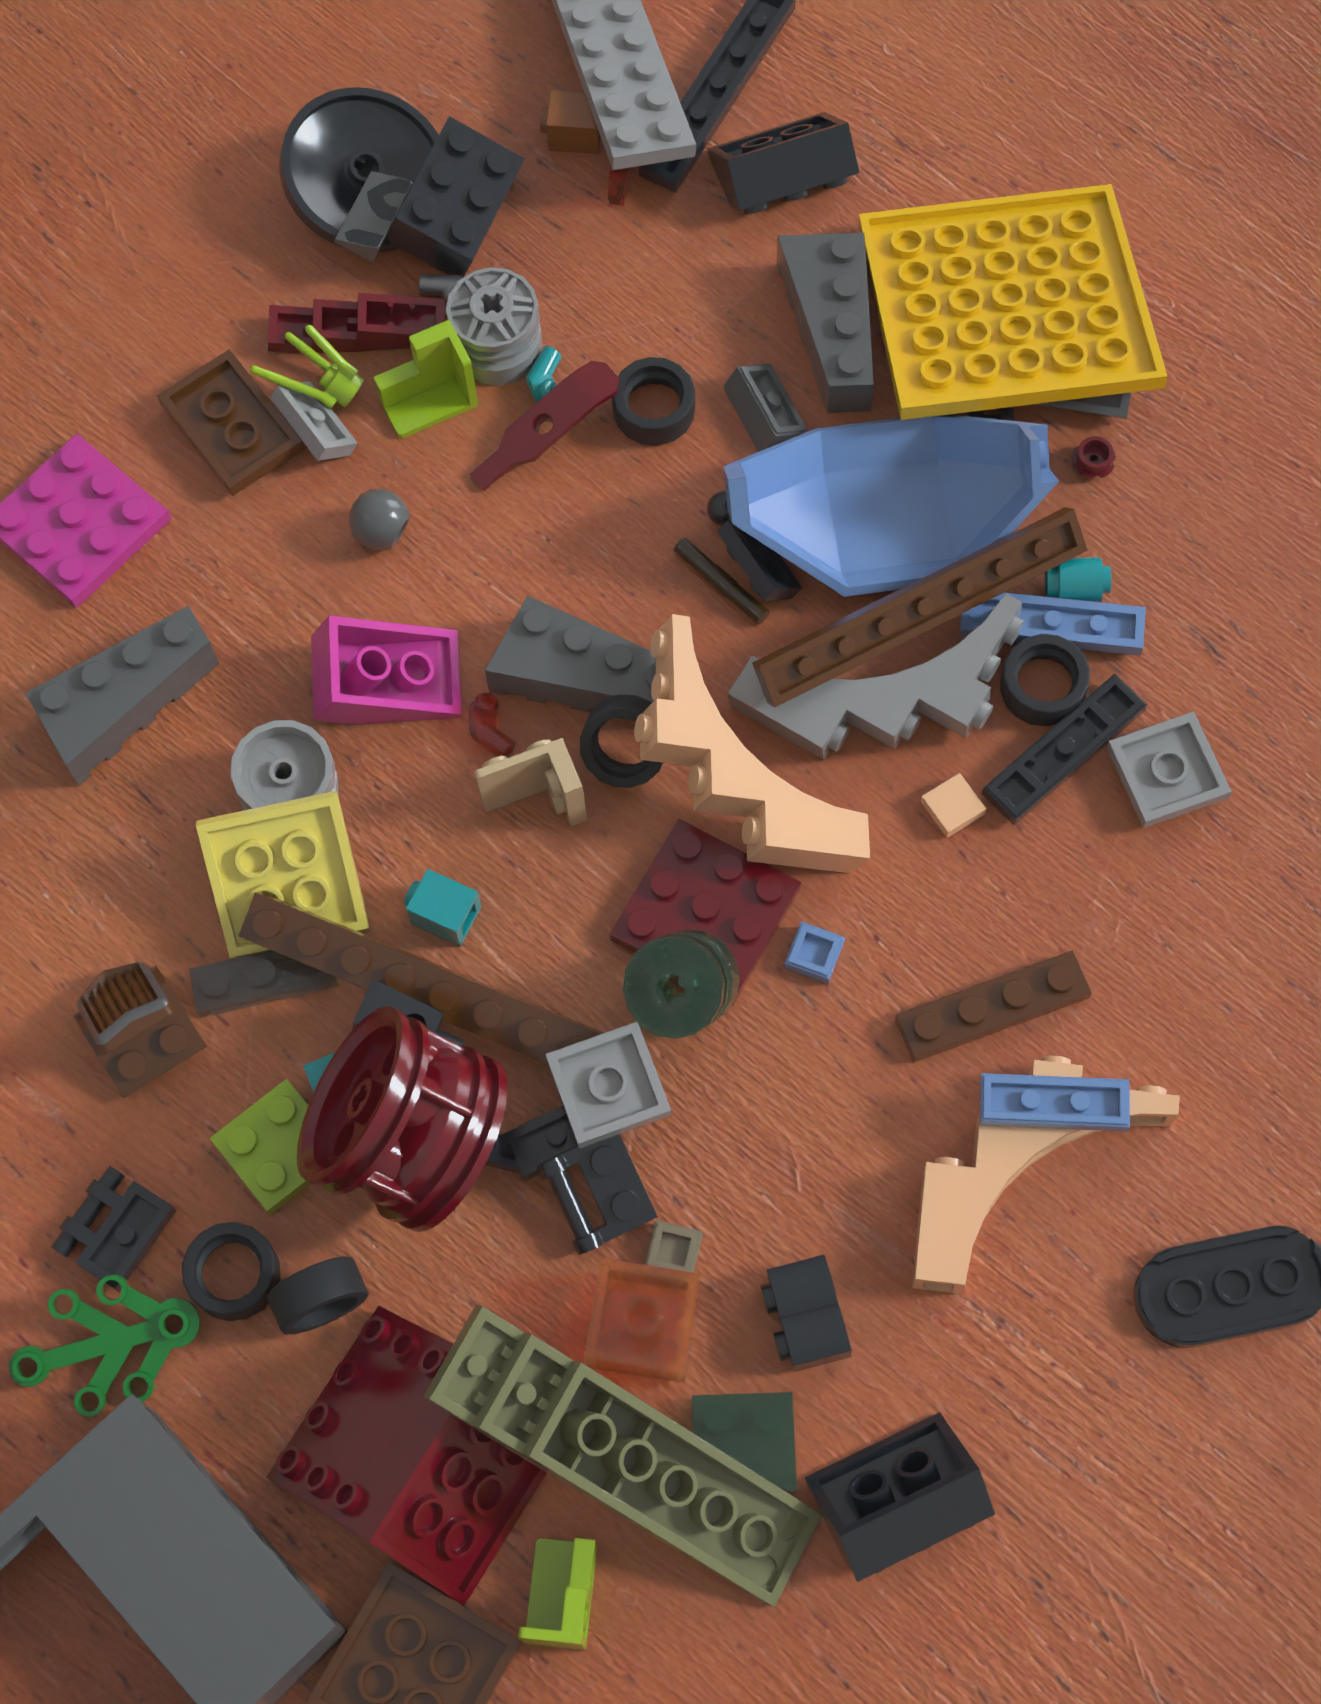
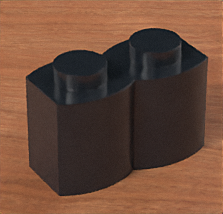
(807, 1314)

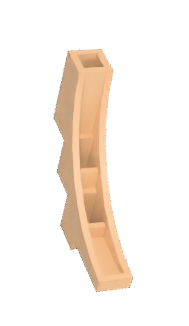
(728, 779)
(960, 1197)

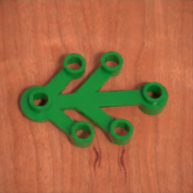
(113, 1341)

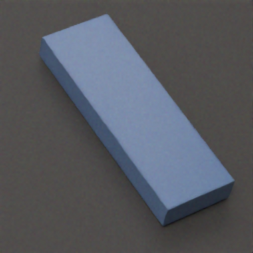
(1054, 1102)

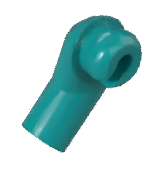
(540, 375)

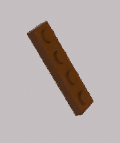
(993, 1006)

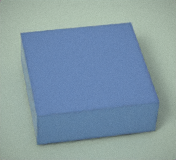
(814, 952)

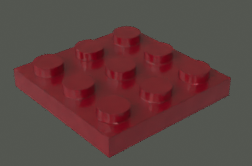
(711, 889)

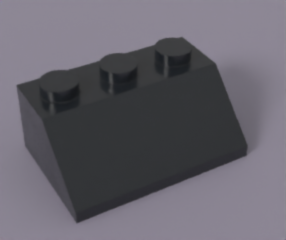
(785, 162)
(900, 1496)

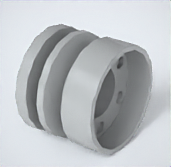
(497, 324)

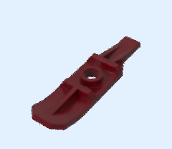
(562, 406)

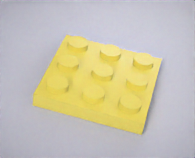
(288, 852)

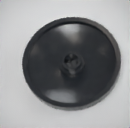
(339, 143)

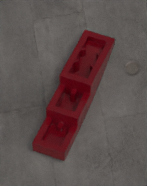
(358, 326)

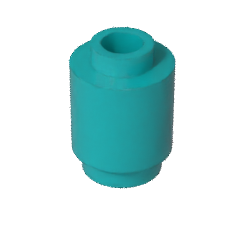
(1079, 579)

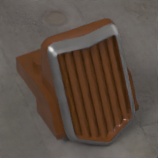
(136, 1025)

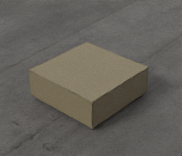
(674, 1247)

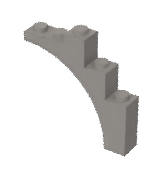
(888, 705)

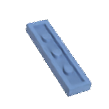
(1085, 623)

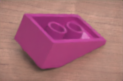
(384, 672)

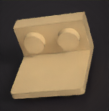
(539, 768)

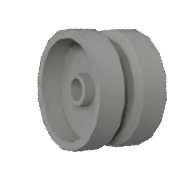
(282, 764)

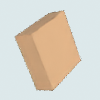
(953, 805)

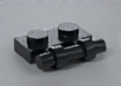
(125, 1234)

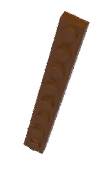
(919, 607)
(363, 959)

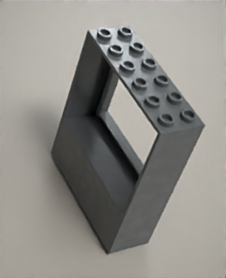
(177, 1560)

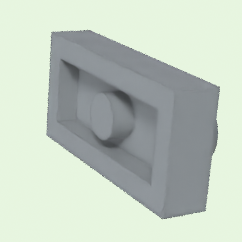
(314, 423)

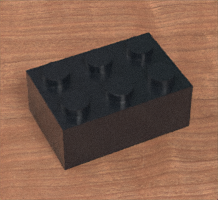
(454, 198)

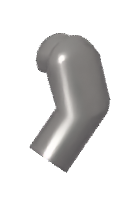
(437, 284)

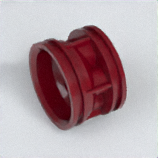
(402, 1119)

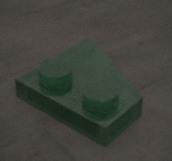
(751, 1430)

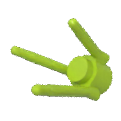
(338, 380)

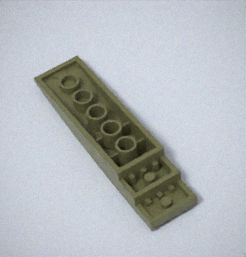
(623, 1454)

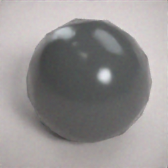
(378, 519)

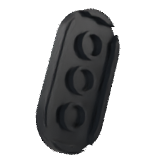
(1230, 1287)

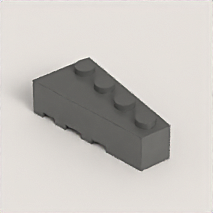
(831, 303)
(567, 660)
(121, 689)

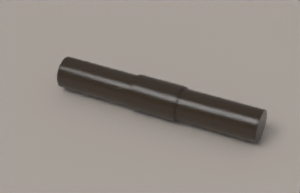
(721, 581)

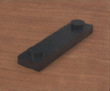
(1064, 749)

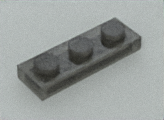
(253, 981)

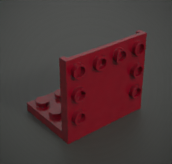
(403, 1466)

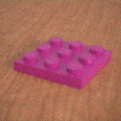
(78, 520)

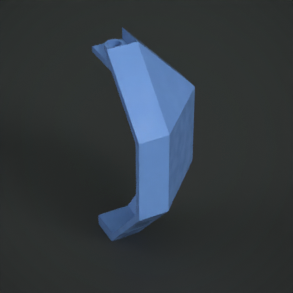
(890, 496)

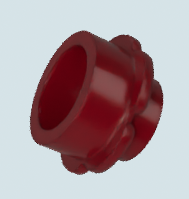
(1098, 448)

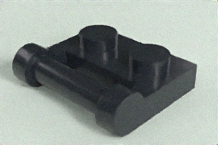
(613, 1185)

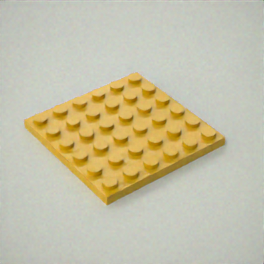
(1010, 302)

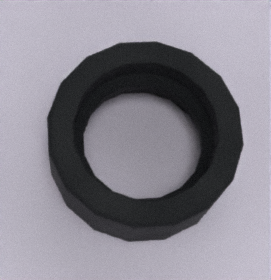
(654, 371)
(1051, 648)
(597, 761)
(204, 1245)
(317, 1295)

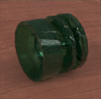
(704, 970)

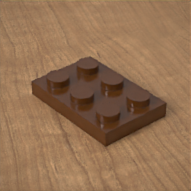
(231, 422)

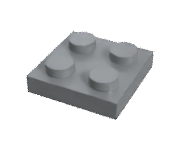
(1168, 769)
(608, 1084)

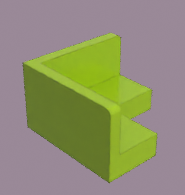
(430, 386)
(560, 1594)

